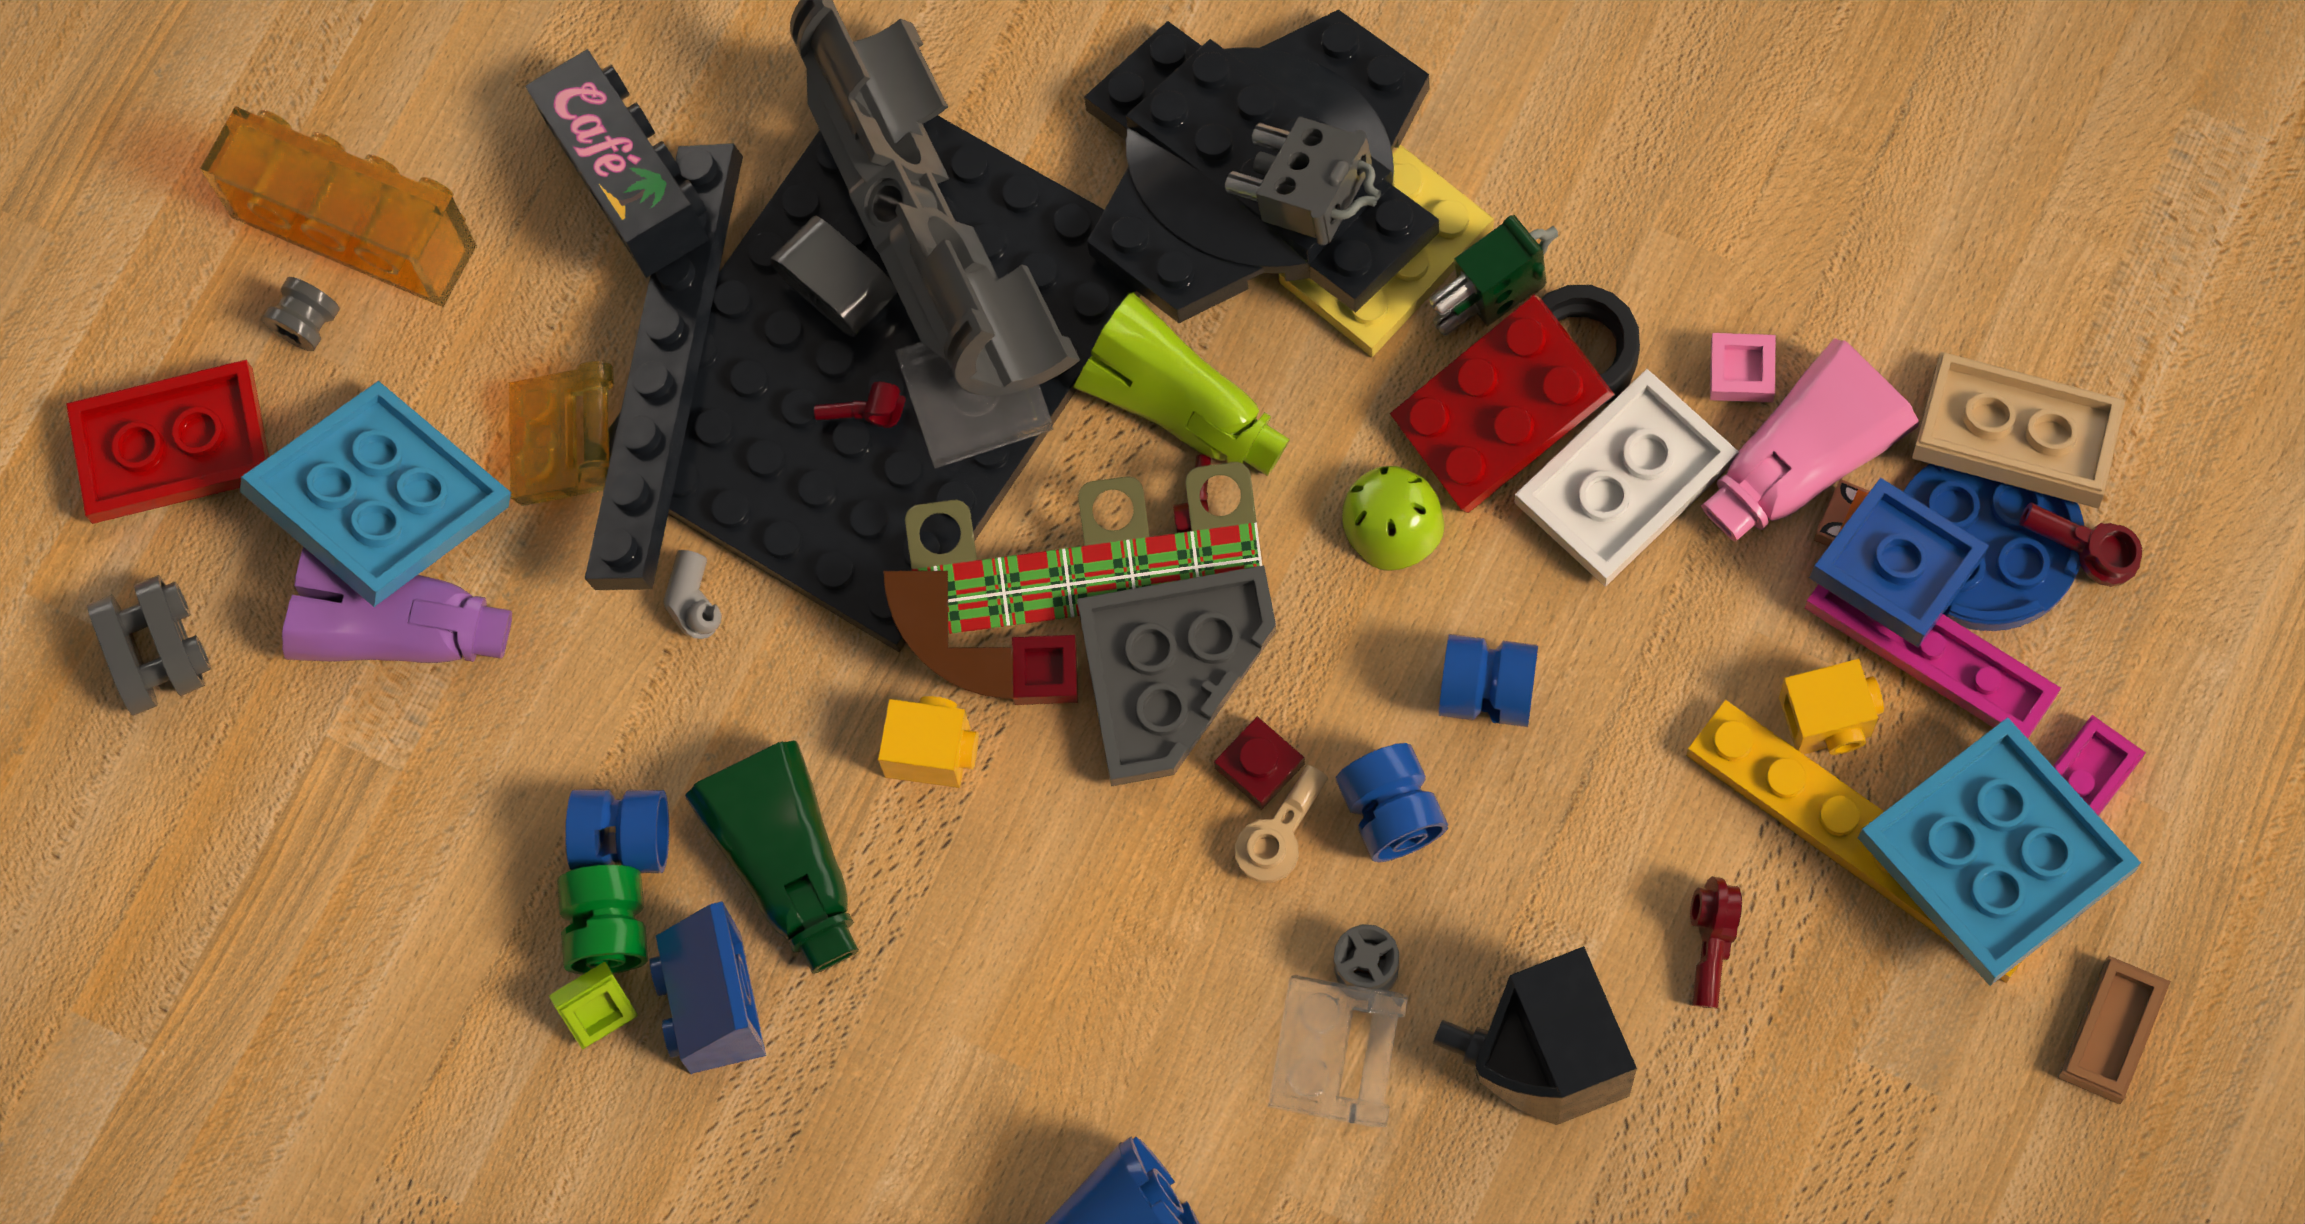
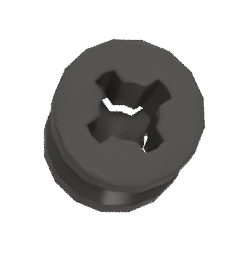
(300, 313)
(1361, 949)

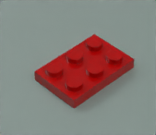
(1501, 403)
(167, 441)

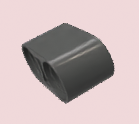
(834, 276)

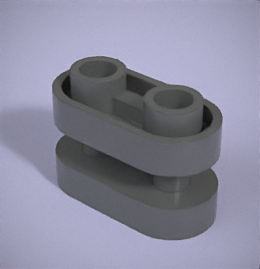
(180, 659)

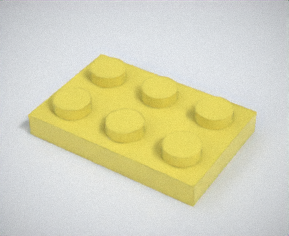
(1460, 227)

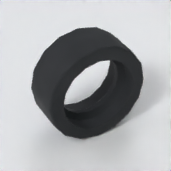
(1614, 314)

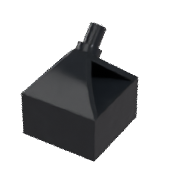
(1549, 1043)

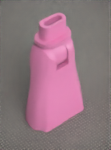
(1818, 434)

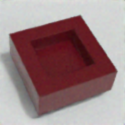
(1045, 670)
(1259, 762)

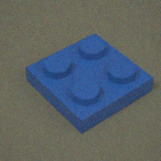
(1899, 562)

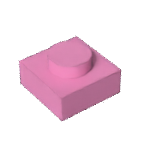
(1742, 367)

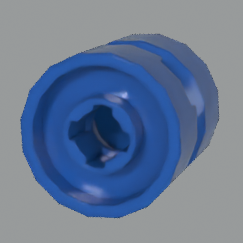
(1488, 680)
(1389, 797)
(640, 832)

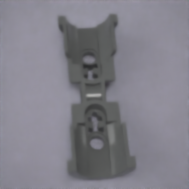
(872, 114)

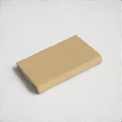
(2019, 429)

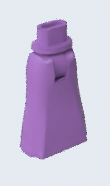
(416, 623)

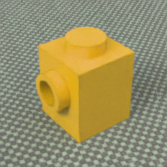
(1831, 708)
(927, 742)

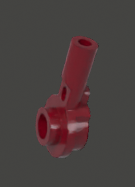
(2106, 553)
(1717, 914)

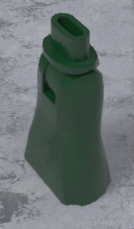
(776, 840)

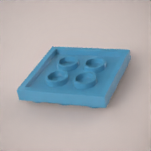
(375, 493)
(1999, 851)

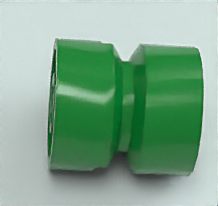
(602, 914)

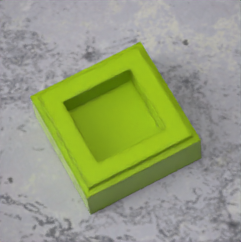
(593, 1005)

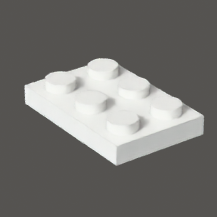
(1626, 477)

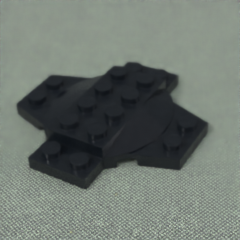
(1192, 123)

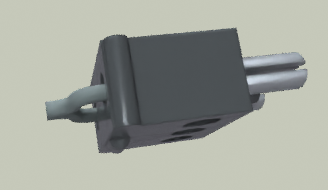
(1310, 178)

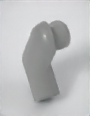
(684, 599)

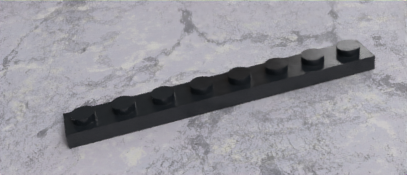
(662, 385)

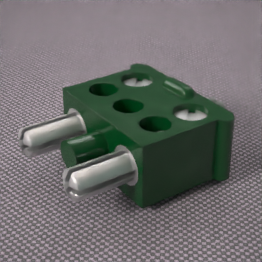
(1494, 275)

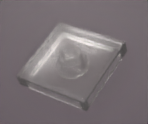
(961, 422)

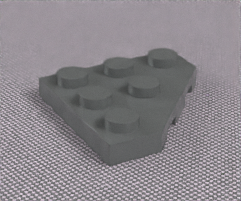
(1170, 662)

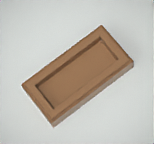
(2114, 1029)

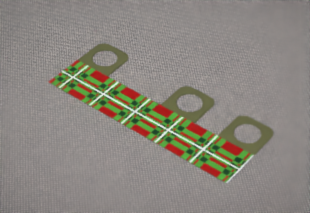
(1051, 581)

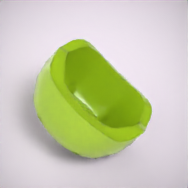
(1389, 502)

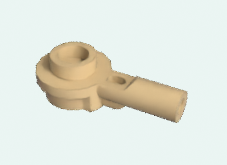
(1268, 847)

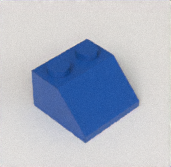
(707, 991)

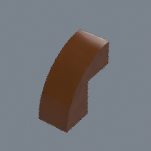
(921, 615)

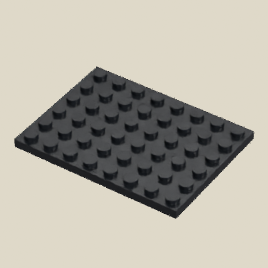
(832, 495)

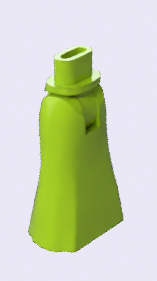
(1161, 379)

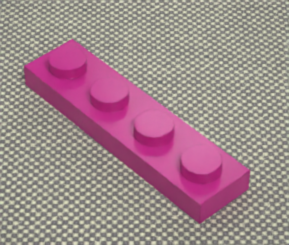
(1950, 663)

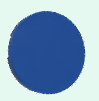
(2021, 570)

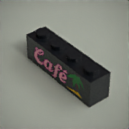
(619, 163)

